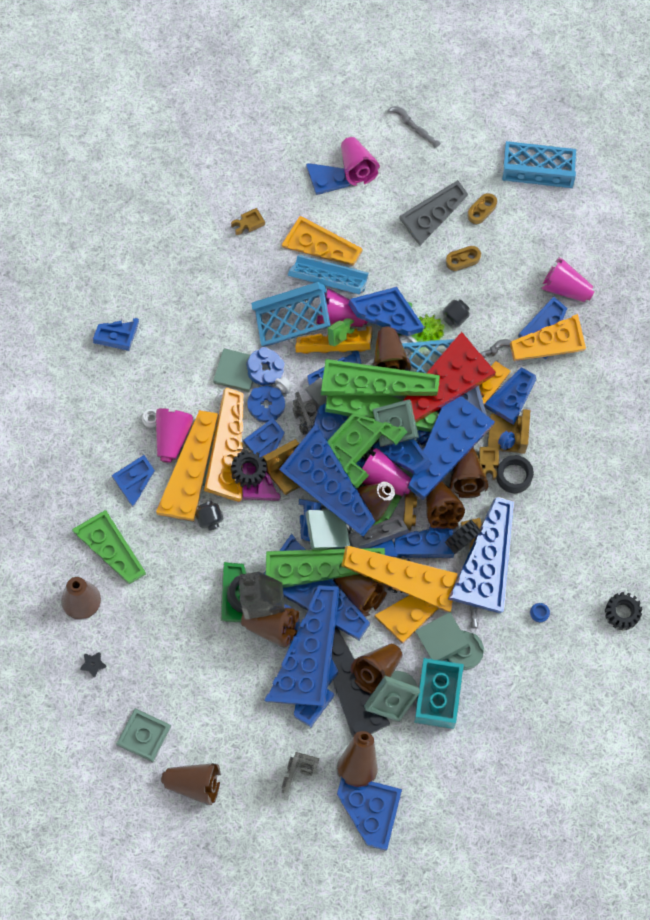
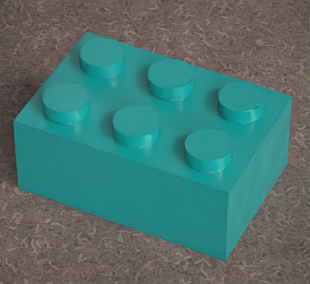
(439, 693)

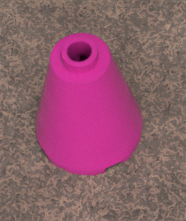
(358, 162)
(567, 282)
(339, 310)
(171, 432)
(382, 469)

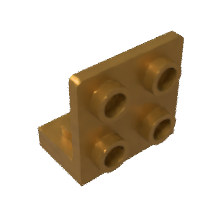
(520, 429)
(274, 462)

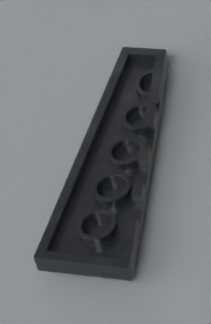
(350, 694)

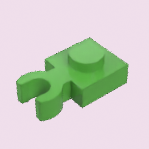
(338, 331)

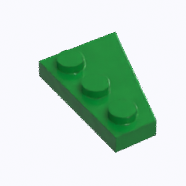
(230, 571)

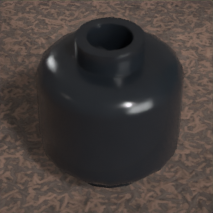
(456, 313)
(209, 515)

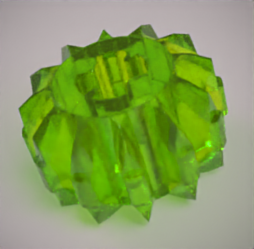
(436, 329)

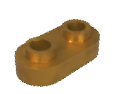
(481, 209)
(462, 258)
(410, 503)

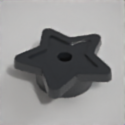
(98, 664)

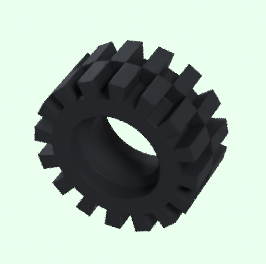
(254, 459)
(463, 536)
(630, 602)

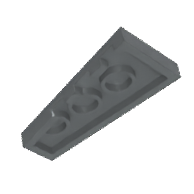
(432, 212)

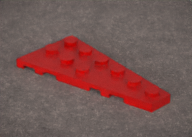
(459, 370)

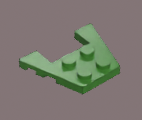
(356, 438)

